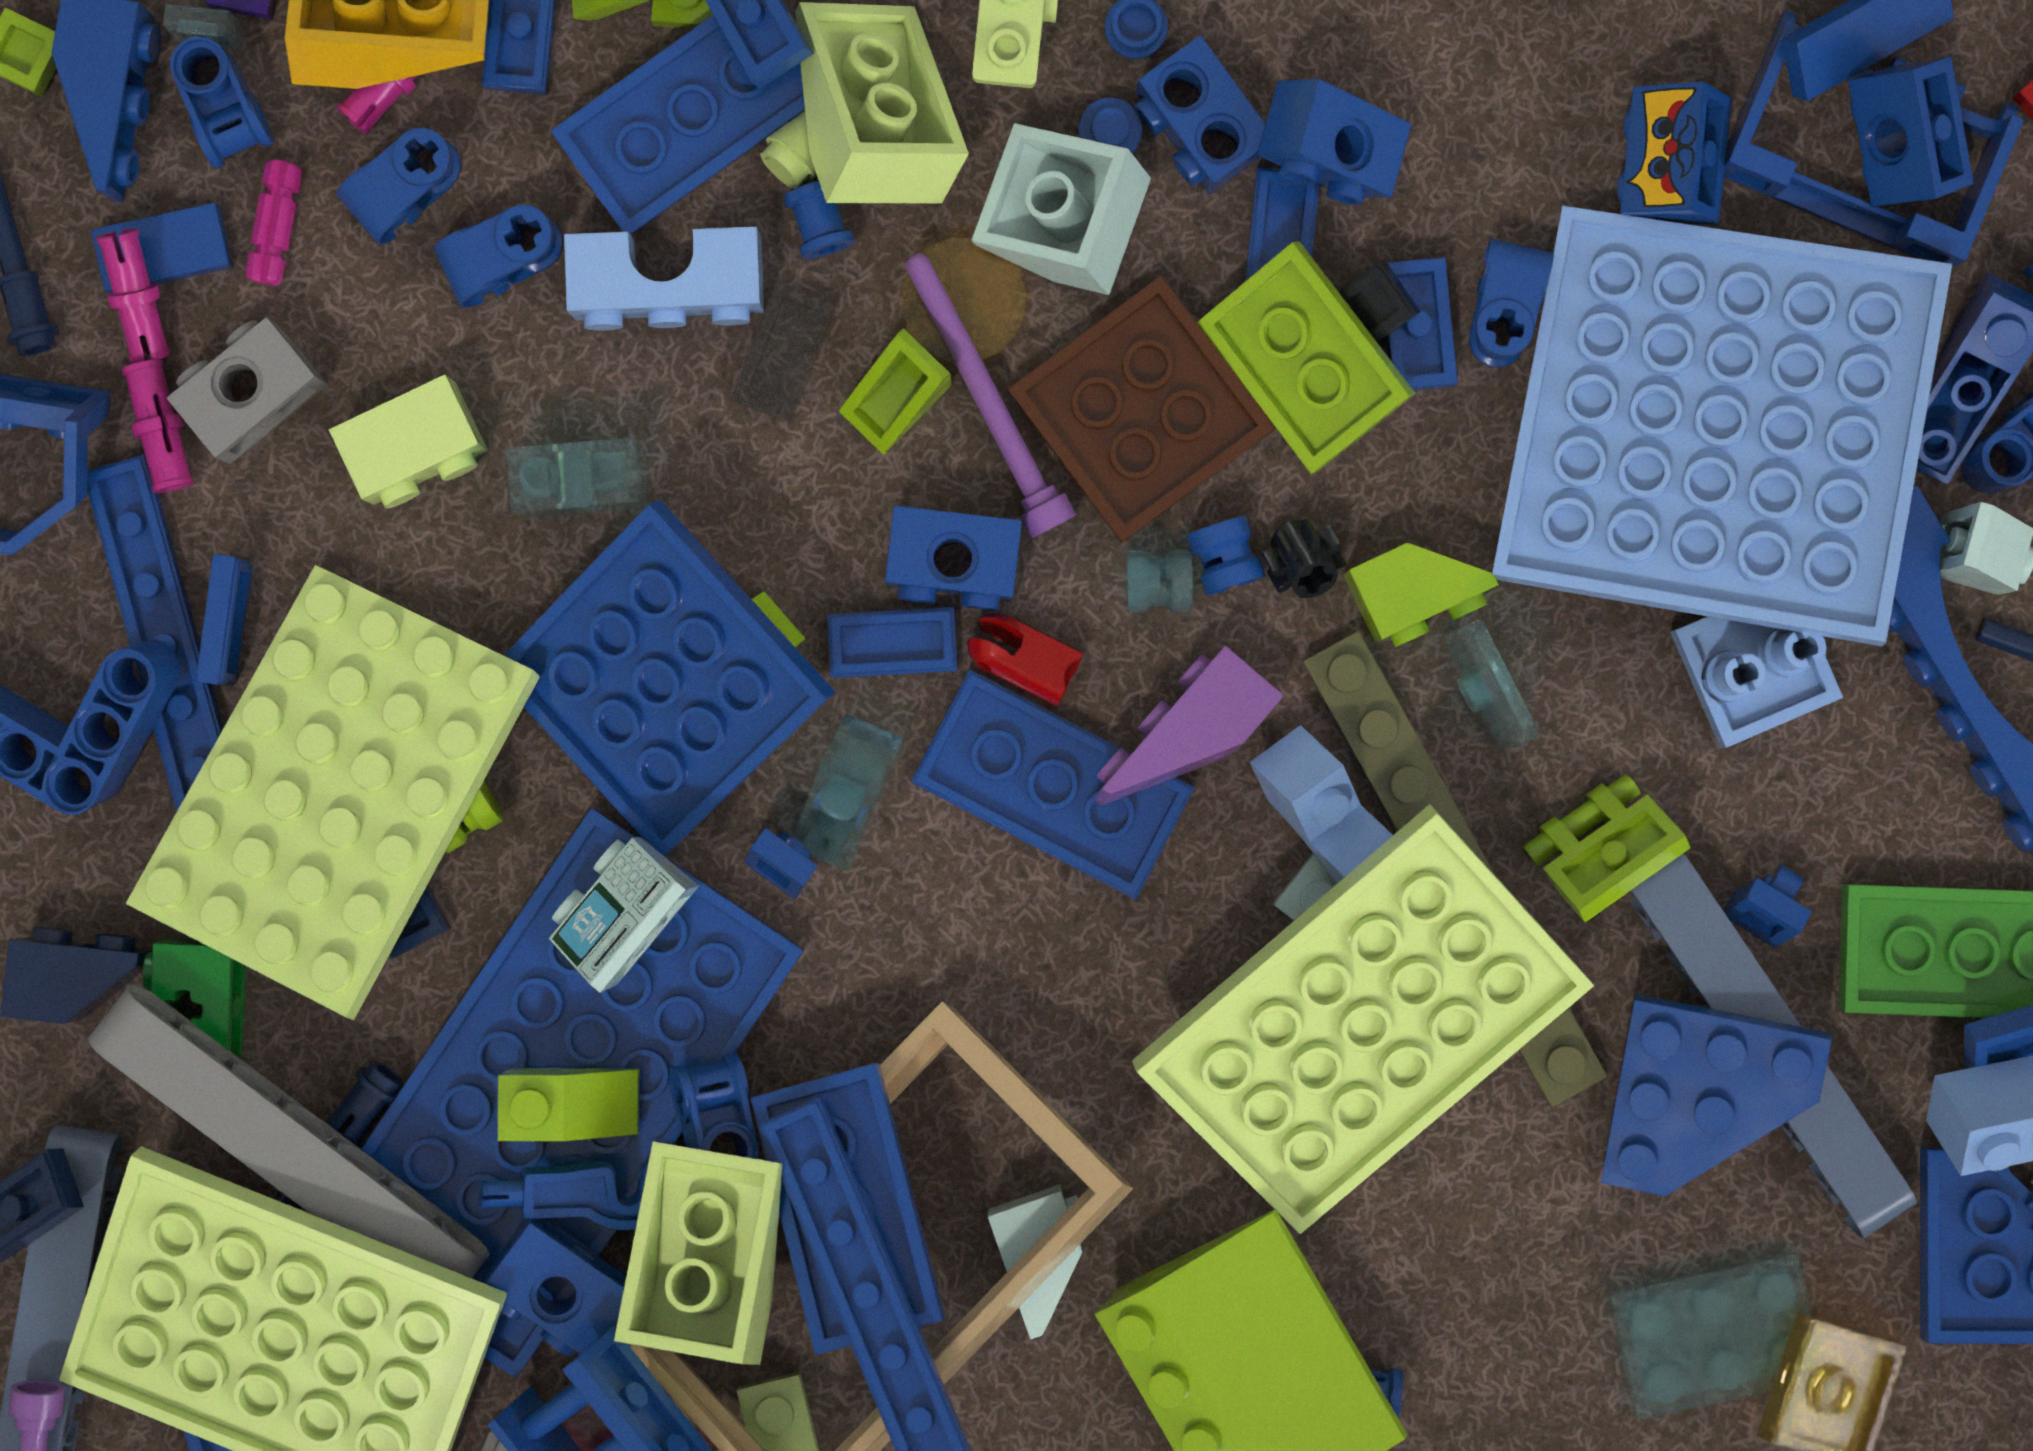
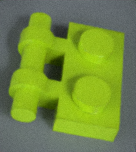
(1612, 858)

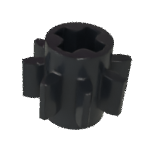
(1304, 558)

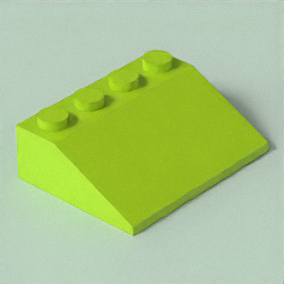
(1247, 1351)

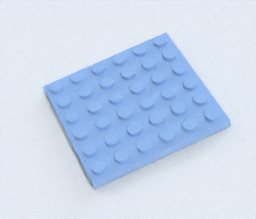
(1723, 424)

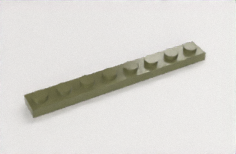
(1404, 786)

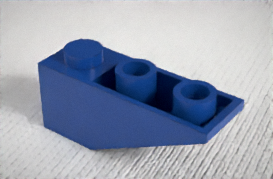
(102, 67)
(1975, 373)

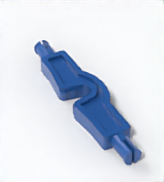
(568, 1192)

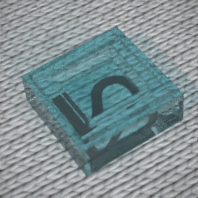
(210, 23)

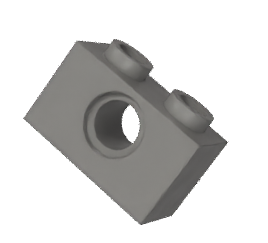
(283, 386)

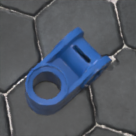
(224, 111)
(395, 187)
(490, 253)
(1508, 293)
(2014, 439)
(717, 1110)

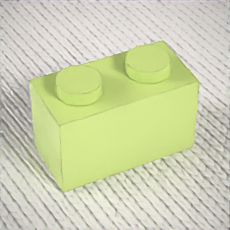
(409, 442)

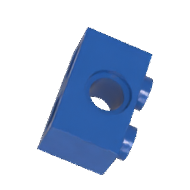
(1333, 141)
(1932, 152)
(922, 532)
(546, 1251)

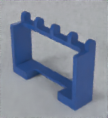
(1914, 236)

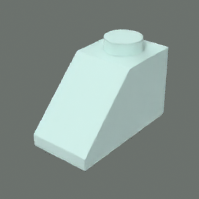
(1986, 549)
(1016, 1229)

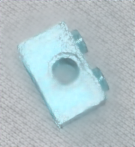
(577, 478)

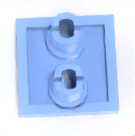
(1754, 675)

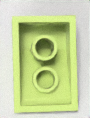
(876, 106)
(703, 1255)

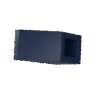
(65, 979)

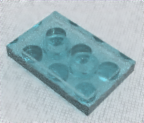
(1707, 1333)

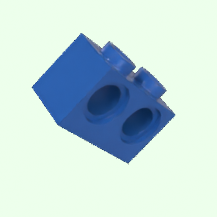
(1218, 109)

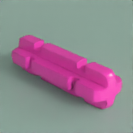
(273, 222)

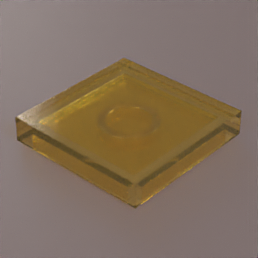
(1831, 1388)

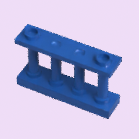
(621, 1394)

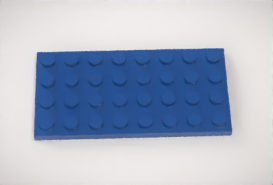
(531, 1008)

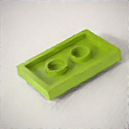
(1305, 357)

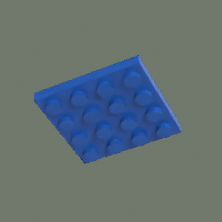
(664, 678)

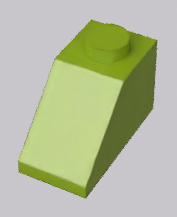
(567, 1103)

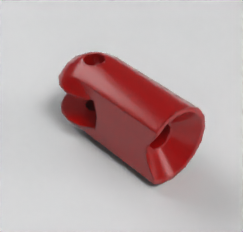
(1038, 664)

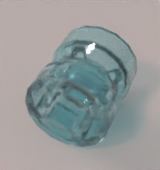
(1144, 583)

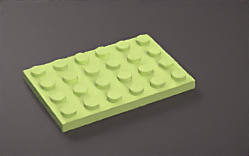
(333, 791)
(1363, 1020)
(273, 1322)

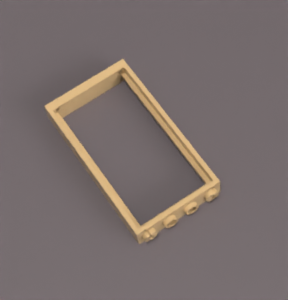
(900, 1068)

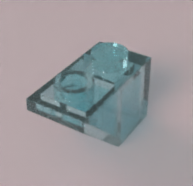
(847, 791)

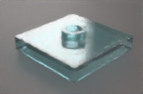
(1489, 686)

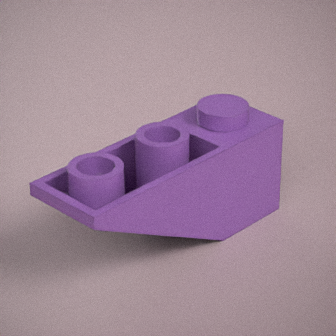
(1206, 724)

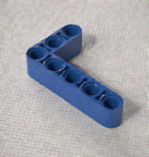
(86, 741)

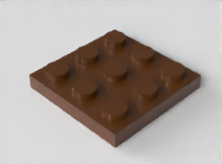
(1141, 409)

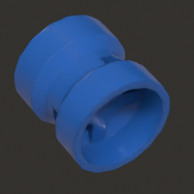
(1225, 555)

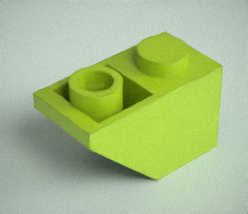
(1413, 585)

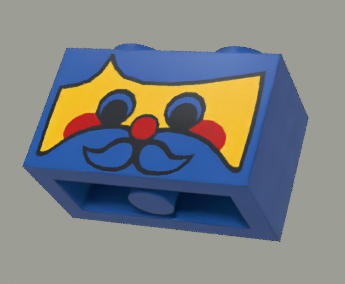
(1675, 153)

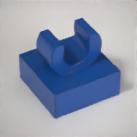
(1768, 907)

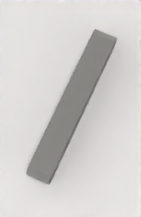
(275, 1132)

